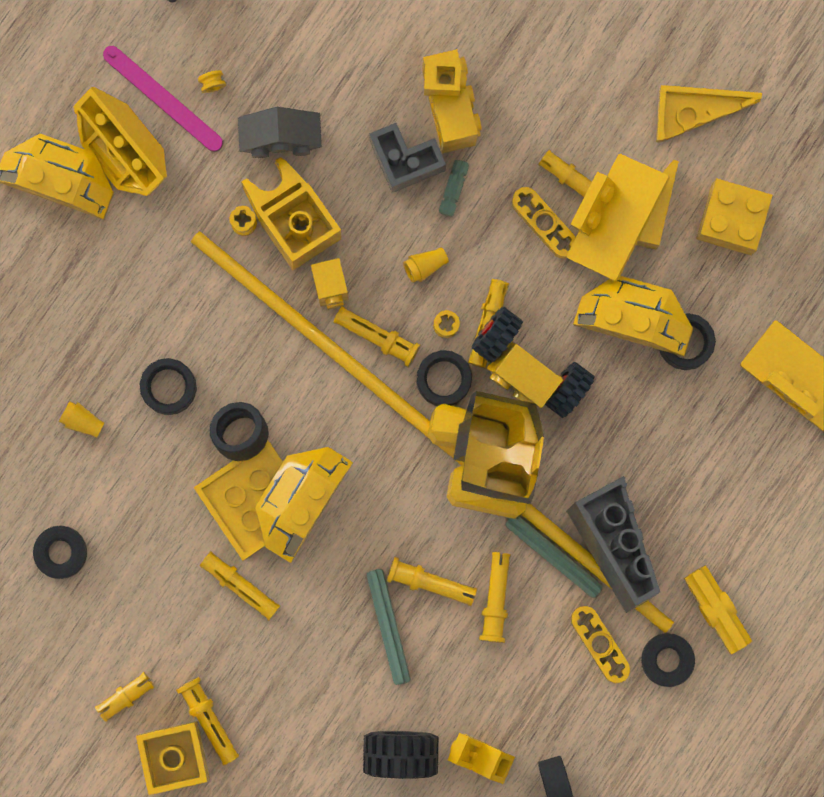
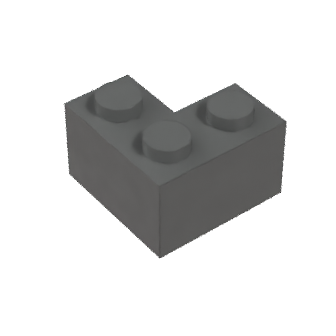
(279, 132)
(402, 165)

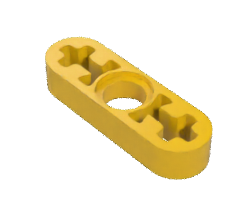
(546, 210)
(618, 659)

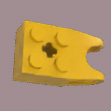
(290, 205)

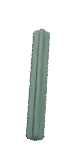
(554, 556)
(388, 626)

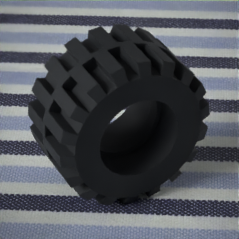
(400, 754)

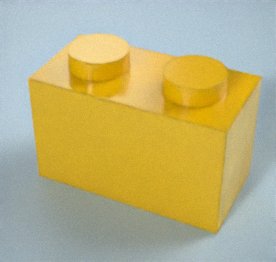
(330, 283)

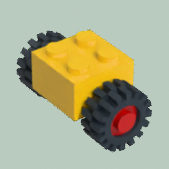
(522, 372)

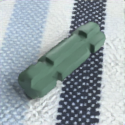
(453, 188)

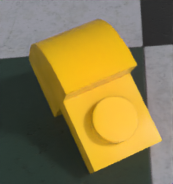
(480, 758)

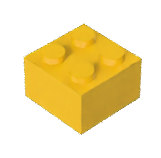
(734, 217)
(173, 758)

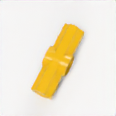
(718, 609)

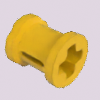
(237, 215)

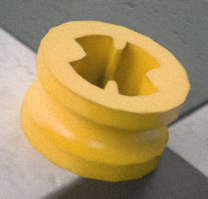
(212, 81)
(455, 326)

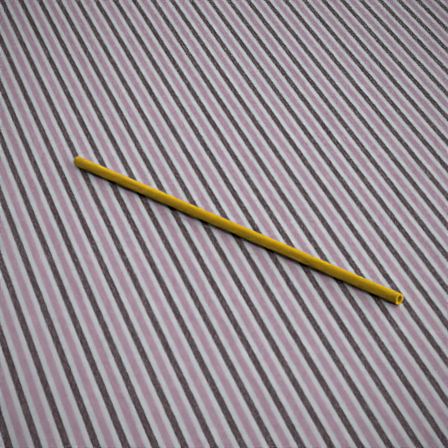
(398, 404)

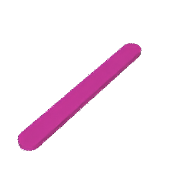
(162, 98)

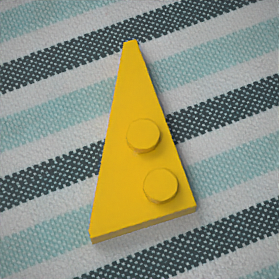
(689, 108)

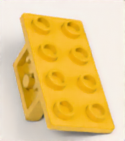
(615, 215)
(789, 371)

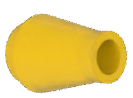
(422, 265)
(80, 419)

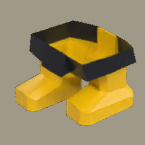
(499, 448)

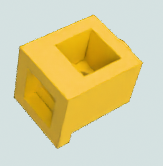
(438, 68)

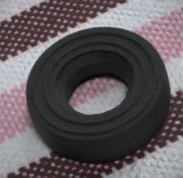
(42, 546)
(685, 666)

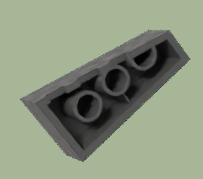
(616, 543)

